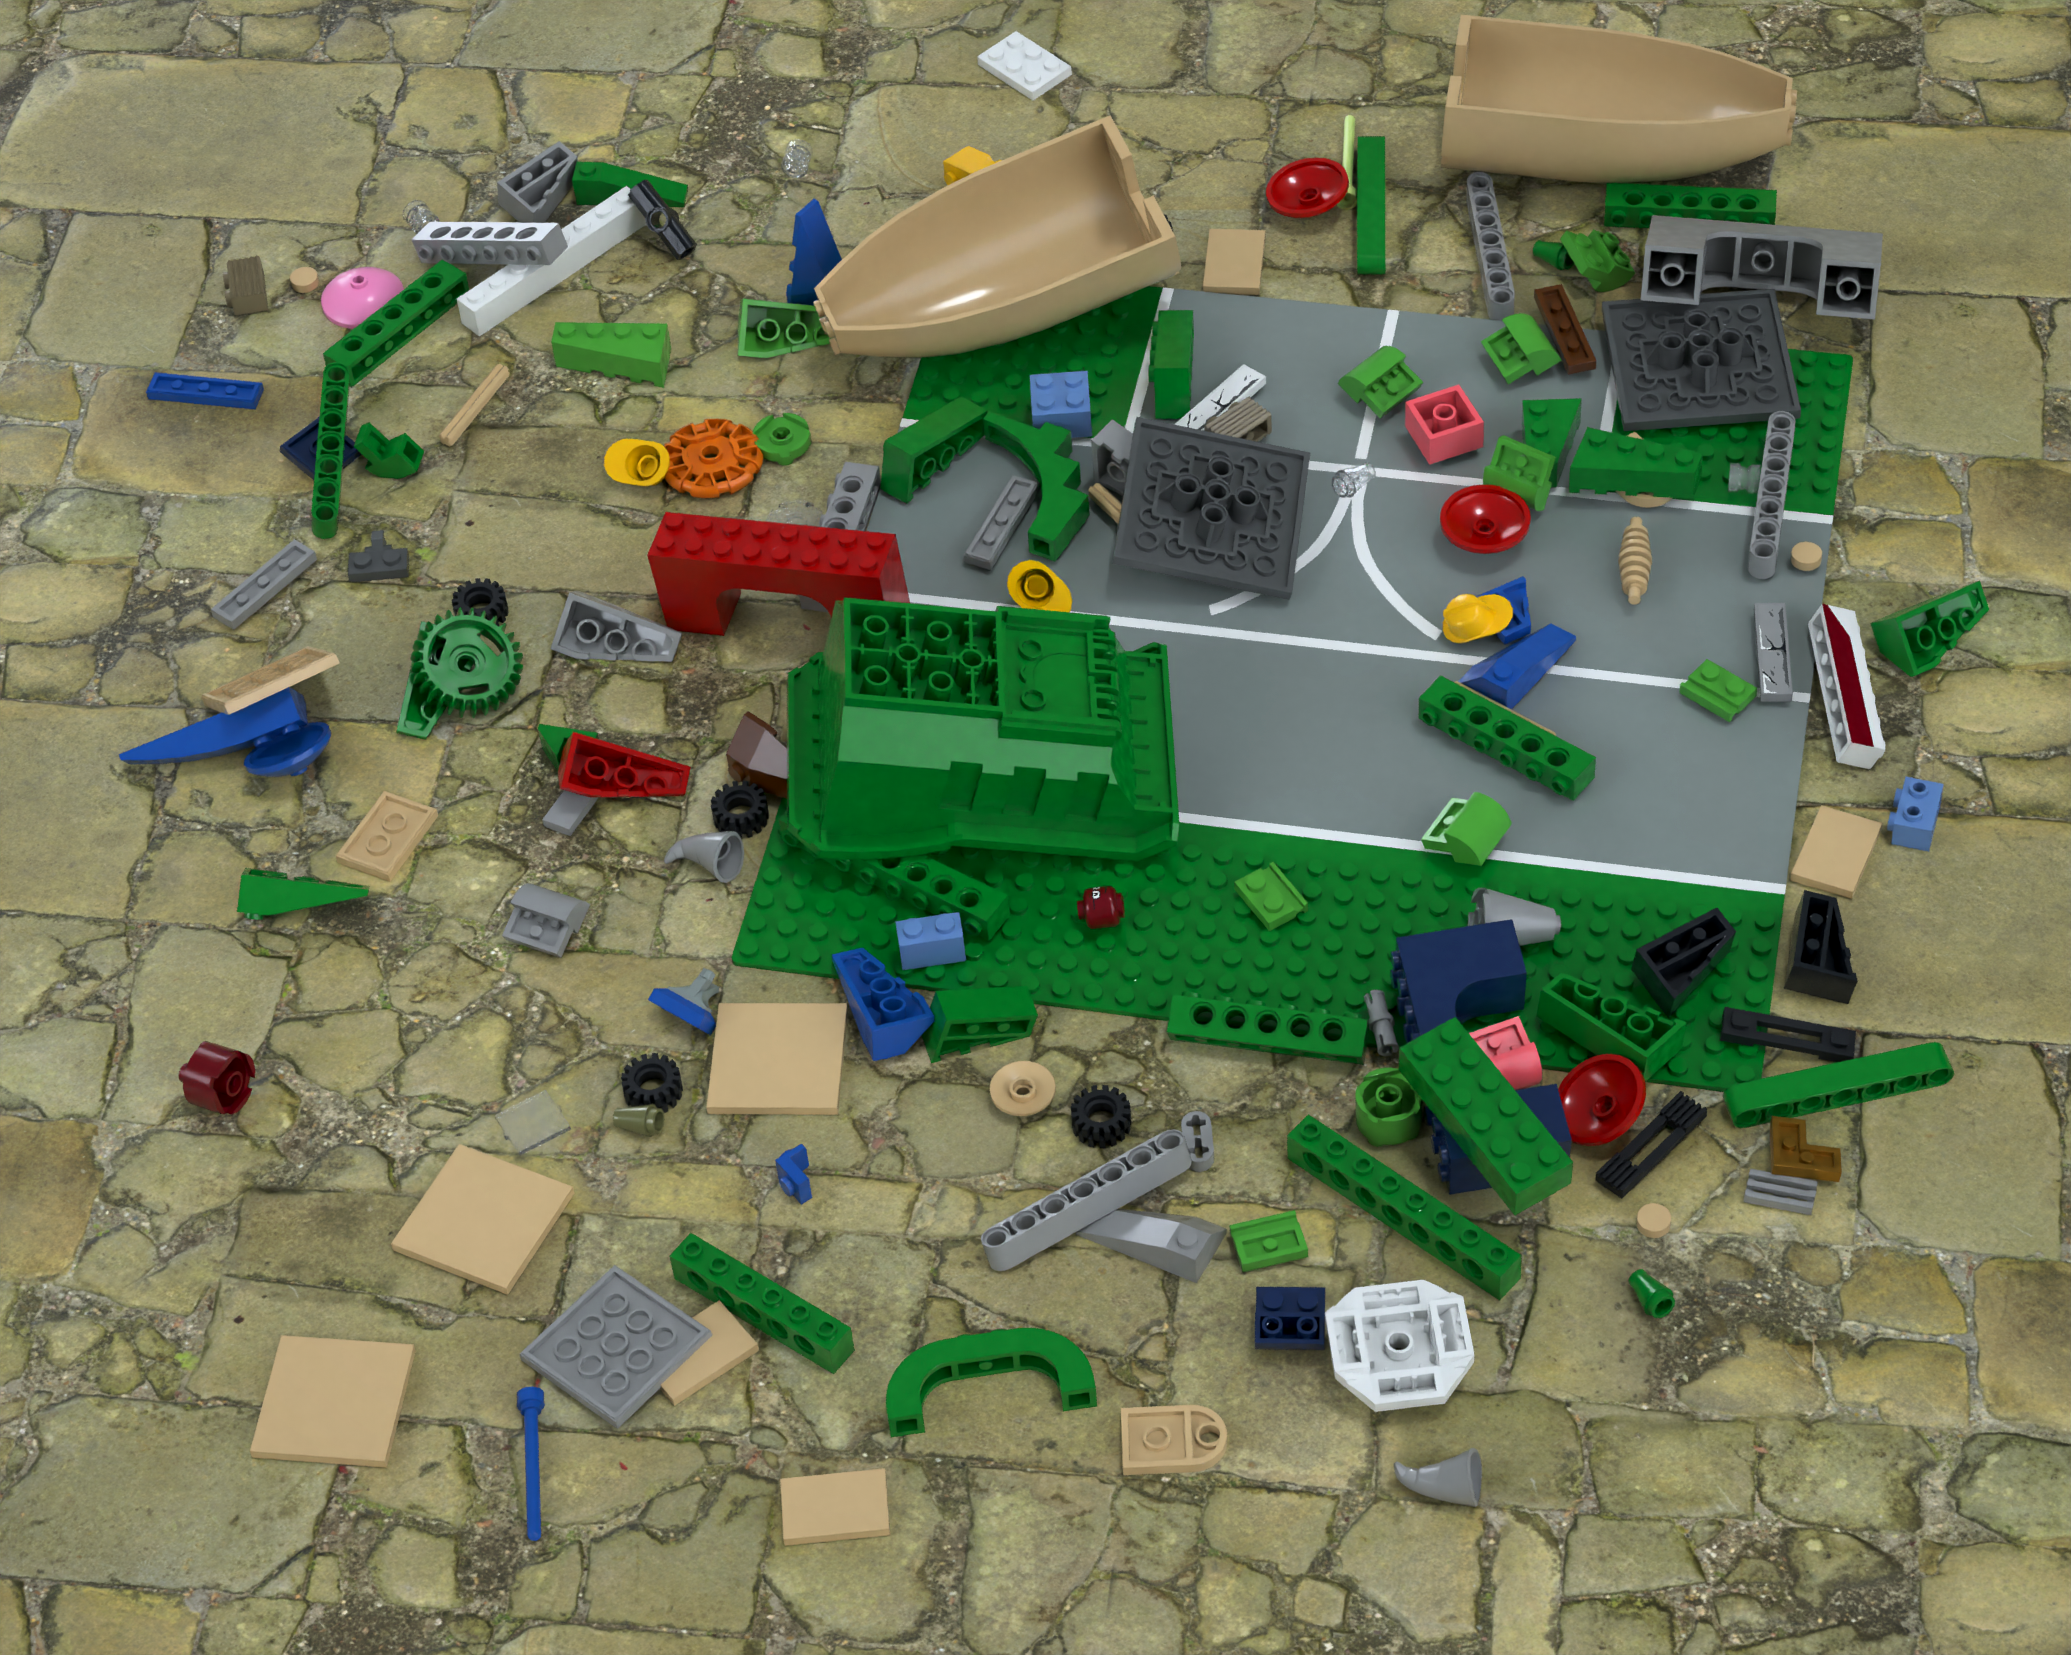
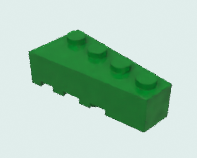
(1633, 466)

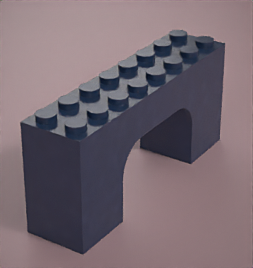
(1465, 977)

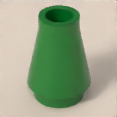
(1553, 253)
(1654, 1296)

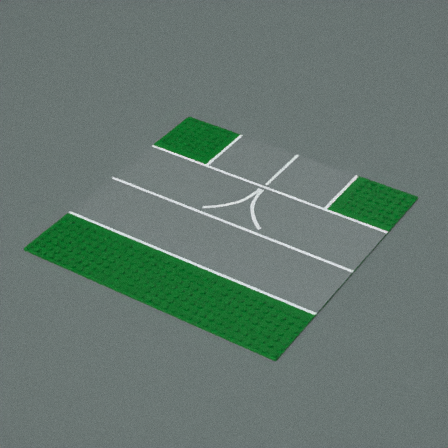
(1306, 709)

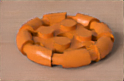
(730, 452)

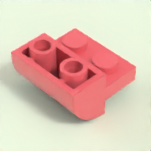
(1511, 1052)

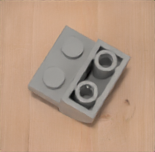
(544, 919)

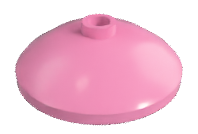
(358, 294)

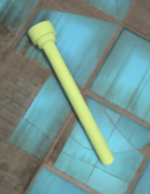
(1350, 199)

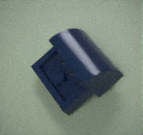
(1290, 1318)

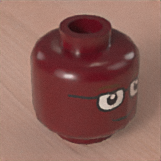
(1101, 907)

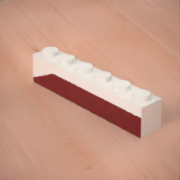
(1846, 687)

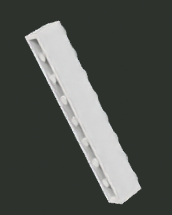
(521, 284)

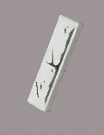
(1235, 388)

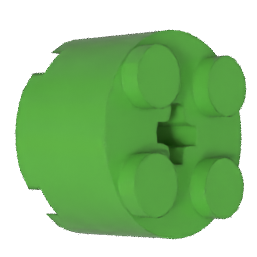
(1387, 1108)

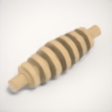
(1635, 560)

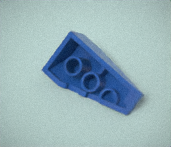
(814, 254)
(1517, 668)
(882, 1006)

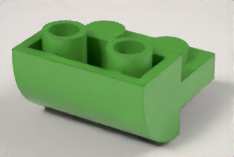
(1599, 259)
(1520, 348)
(1381, 381)
(1521, 471)
(1468, 828)

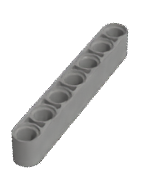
(1490, 246)
(1771, 495)
(1086, 1200)

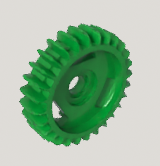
(462, 642)

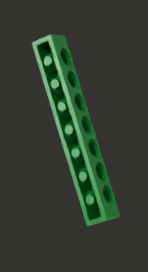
(927, 886)
(1404, 1207)

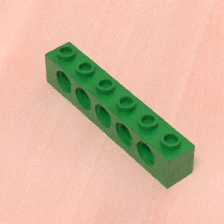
(1636, 203)
(398, 321)
(1507, 738)
(1348, 1049)
(762, 1303)

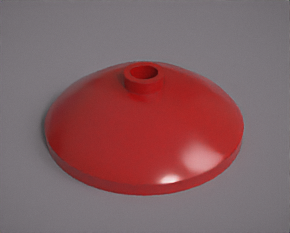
(1307, 187)
(1485, 519)
(1602, 1098)

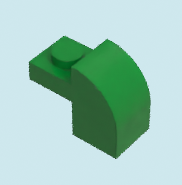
(387, 457)

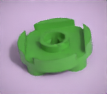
(782, 450)

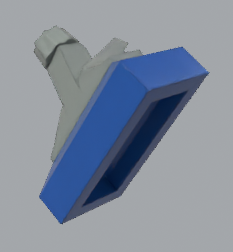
(690, 1001)

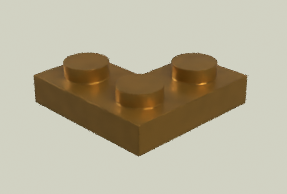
(1798, 1159)

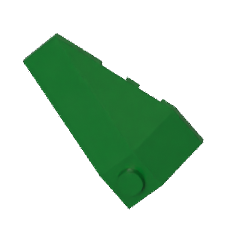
(416, 715)
(272, 893)

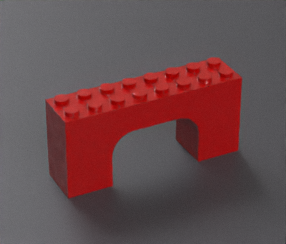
(709, 559)

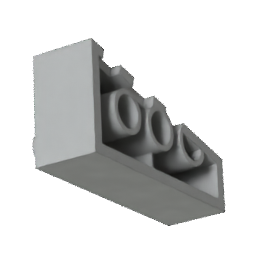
(1111, 456)

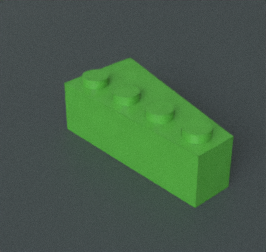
(615, 349)

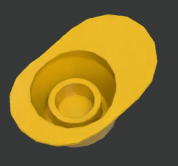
(637, 462)
(1038, 587)
(1475, 617)

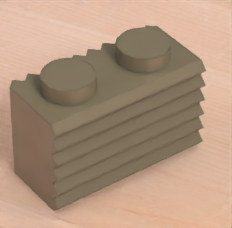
(246, 286)
(1243, 421)

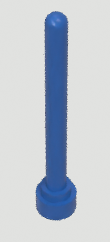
(530, 1403)

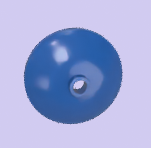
(291, 753)

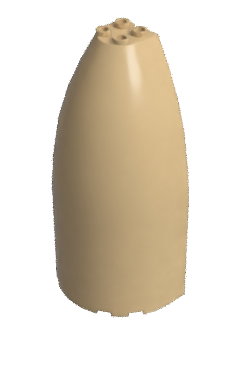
(1605, 104)
(1002, 253)

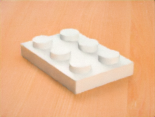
(1024, 65)

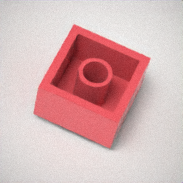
(1444, 424)

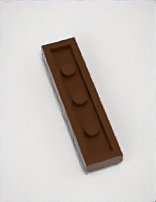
(1565, 329)

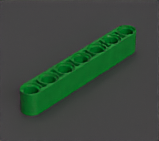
(1371, 205)
(330, 451)
(1838, 1084)

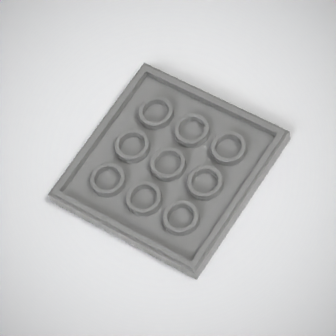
(615, 1346)

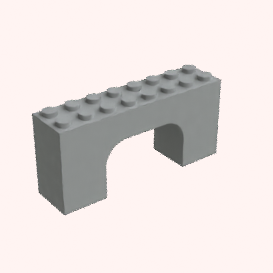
(1701, 254)

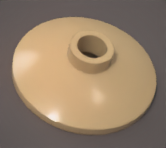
(1019, 1079)

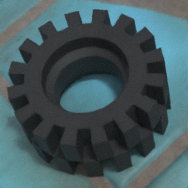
(482, 593)
(740, 796)
(652, 1069)
(1101, 1101)

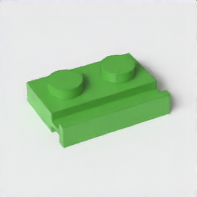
(1718, 690)
(1271, 896)
(1268, 1241)

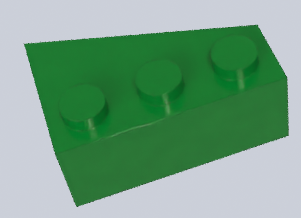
(1551, 428)
(978, 1017)

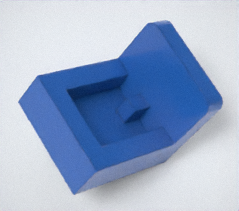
(791, 1174)

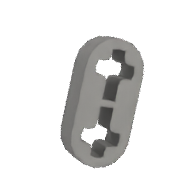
(1204, 1140)

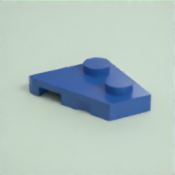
(1520, 623)

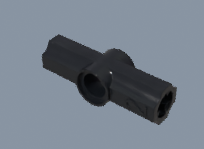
(651, 207)

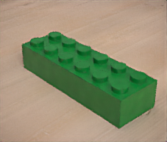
(1485, 1116)

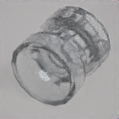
(797, 158)
(418, 215)
(1744, 478)

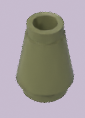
(640, 1119)

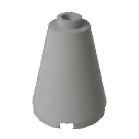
(1531, 920)

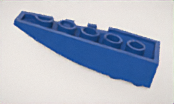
(226, 733)

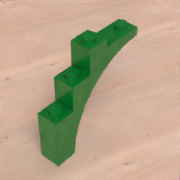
(1046, 456)

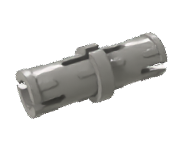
(1381, 1022)

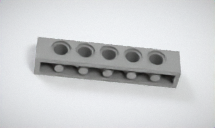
(490, 243)
(849, 506)

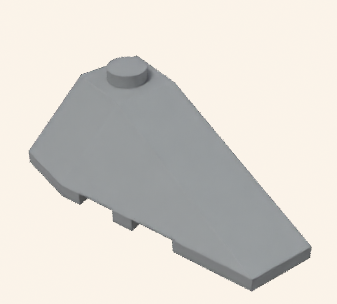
(1159, 1239)

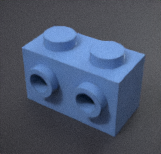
(1916, 813)
(930, 941)

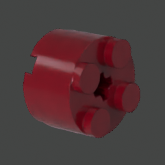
(217, 1078)

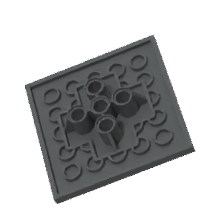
(1700, 360)
(1212, 508)

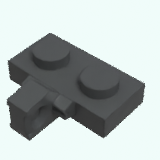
(378, 561)

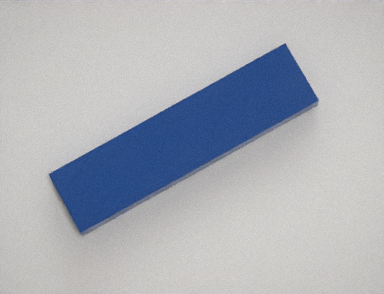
(205, 390)

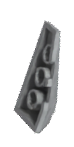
(605, 631)

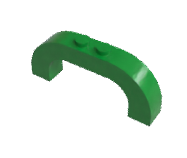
(983, 1356)

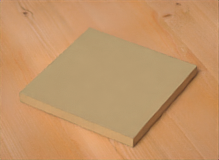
(269, 680)
(777, 1058)
(483, 1219)
(333, 1401)

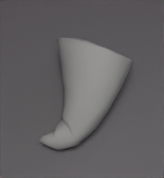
(716, 851)
(1452, 1480)

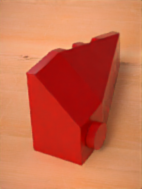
(610, 770)

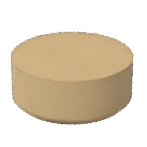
(304, 279)
(1806, 556)
(1653, 1220)

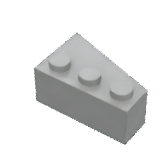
(538, 185)

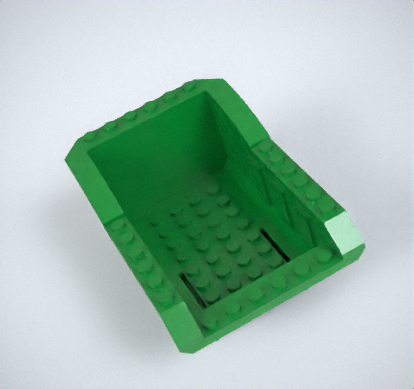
(979, 736)

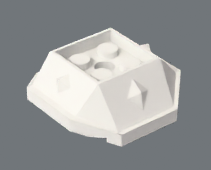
(1404, 1315)

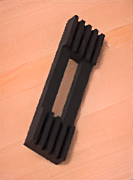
(1740, 1028)
(1680, 1114)

